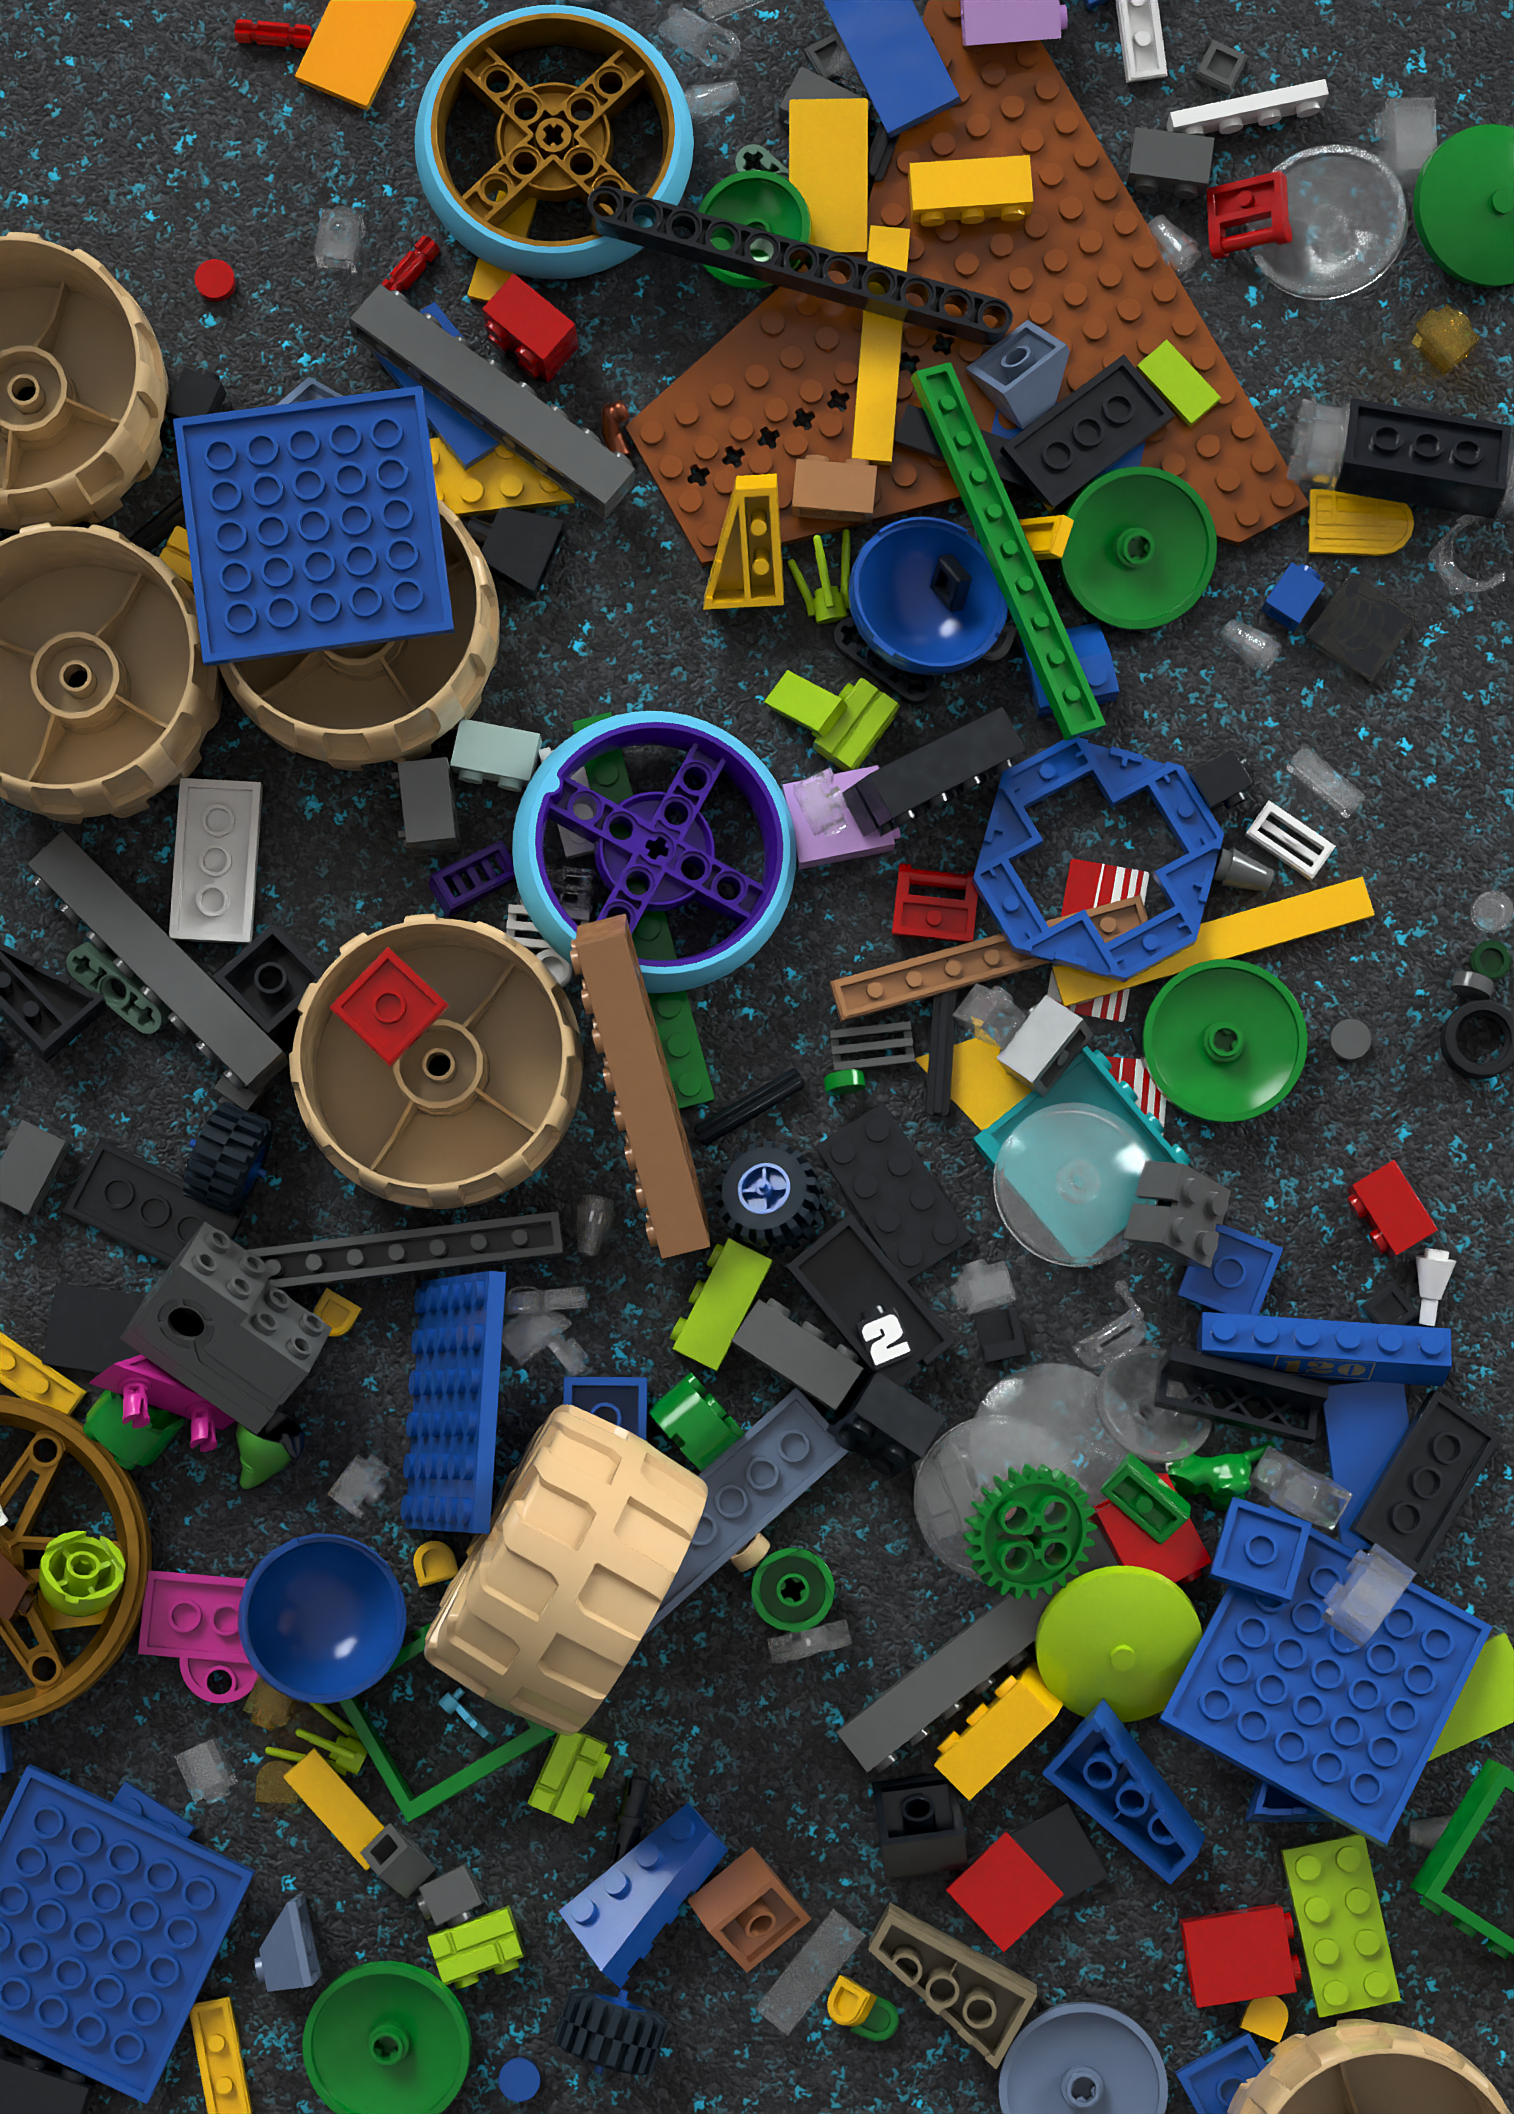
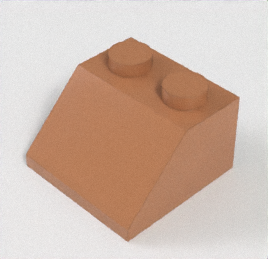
(748, 1910)

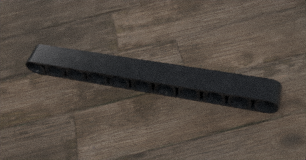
(778, 270)

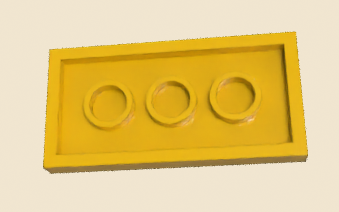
(491, 483)

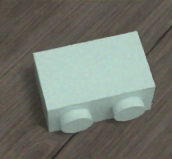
(495, 754)

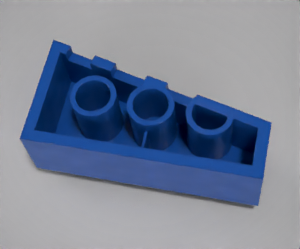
(1125, 1793)
(643, 1892)

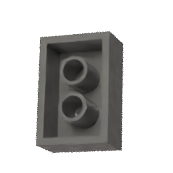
(797, 1353)

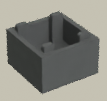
(428, 807)

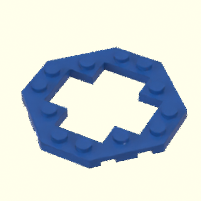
(1076, 940)

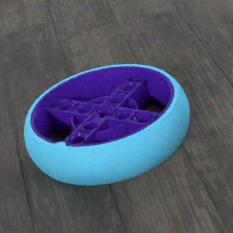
(709, 751)

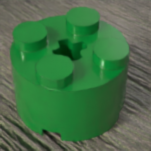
(696, 1422)
(130, 1445)
(815, 1597)

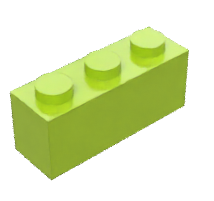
(720, 1304)

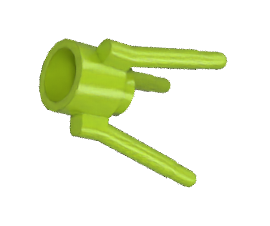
(828, 603)
(347, 1752)

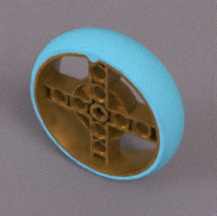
(477, 65)

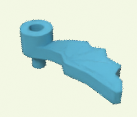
(450, 1703)

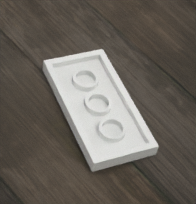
(215, 861)

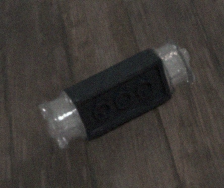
(1406, 456)

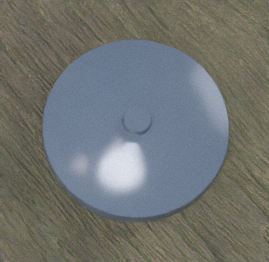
(1082, 2063)

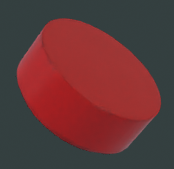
(215, 280)

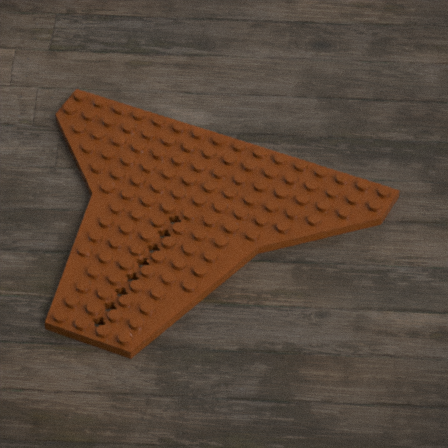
(1070, 267)

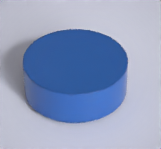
(519, 2079)

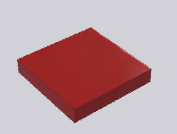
(389, 1006)
(1004, 1891)

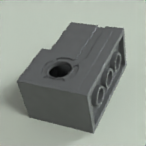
(227, 1329)

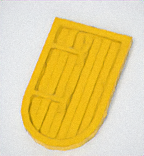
(1356, 524)

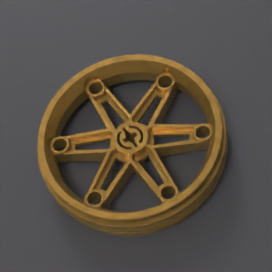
(133, 1541)

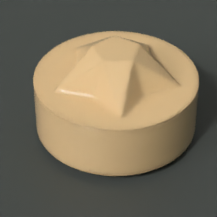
(751, 1554)

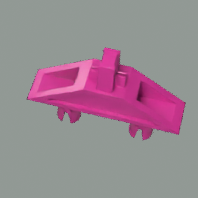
(146, 1383)

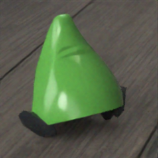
(269, 1450)

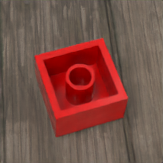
(529, 329)

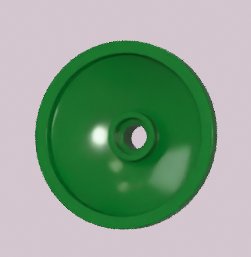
(761, 202)

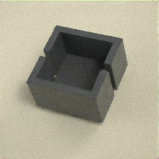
(1187, 1228)

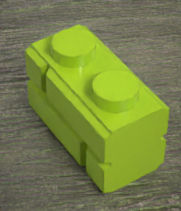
(858, 727)
(568, 1775)
(477, 1947)

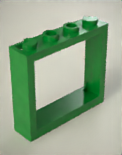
(416, 1807)
(1451, 1848)

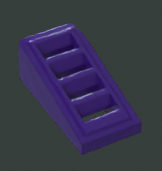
(480, 890)

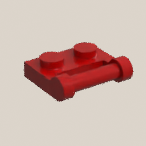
(1245, 203)
(934, 916)

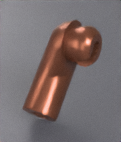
(611, 431)

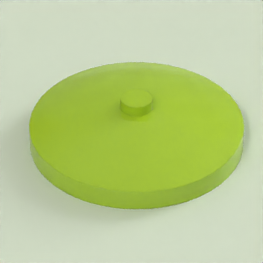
(1116, 1639)

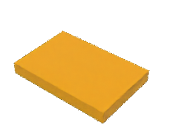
(355, 48)

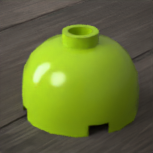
(81, 1573)

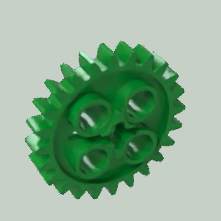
(1029, 1566)

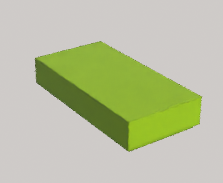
(1178, 383)
(806, 703)

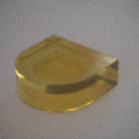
(272, 1786)

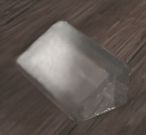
(1325, 782)

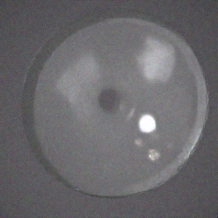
(1129, 1388)

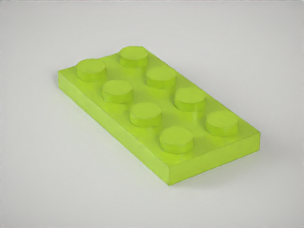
(1340, 1925)

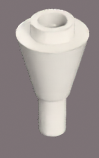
(1433, 1275)

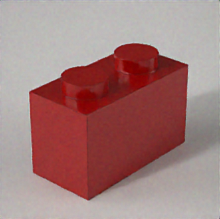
(1390, 1210)

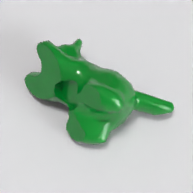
(1216, 1476)

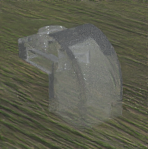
(543, 1329)
(1300, 1489)

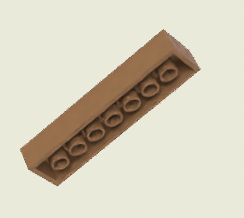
(642, 1086)

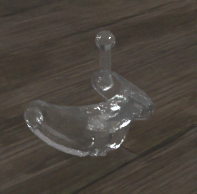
(1444, 562)
(1089, 1348)

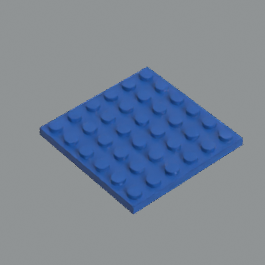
(313, 526)
(454, 1403)
(1314, 1708)
(105, 1931)

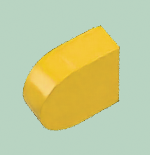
(337, 1312)
(434, 1563)
(849, 2002)
(1265, 2017)

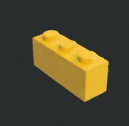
(970, 190)

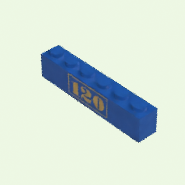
(1330, 1348)

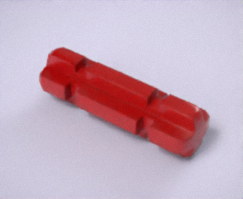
(273, 33)
(412, 265)

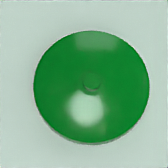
(1468, 205)
(1138, 547)
(1224, 1041)
(387, 2041)

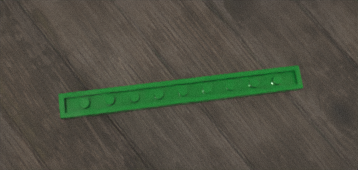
(1008, 551)
(653, 941)

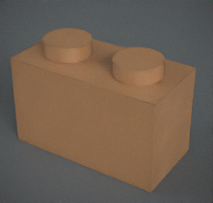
(834, 489)

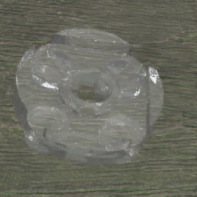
(809, 1641)

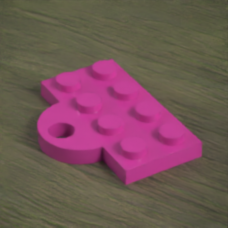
(198, 1623)

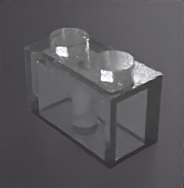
(1407, 136)
(1367, 1595)

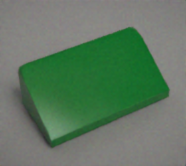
(1146, 1499)

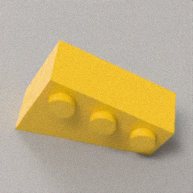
(749, 550)
(998, 1731)

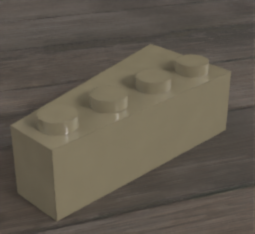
(955, 1981)

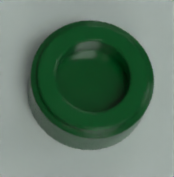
(1490, 960)

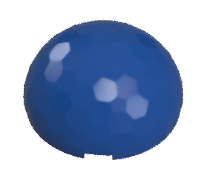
(901, 612)
(322, 1618)

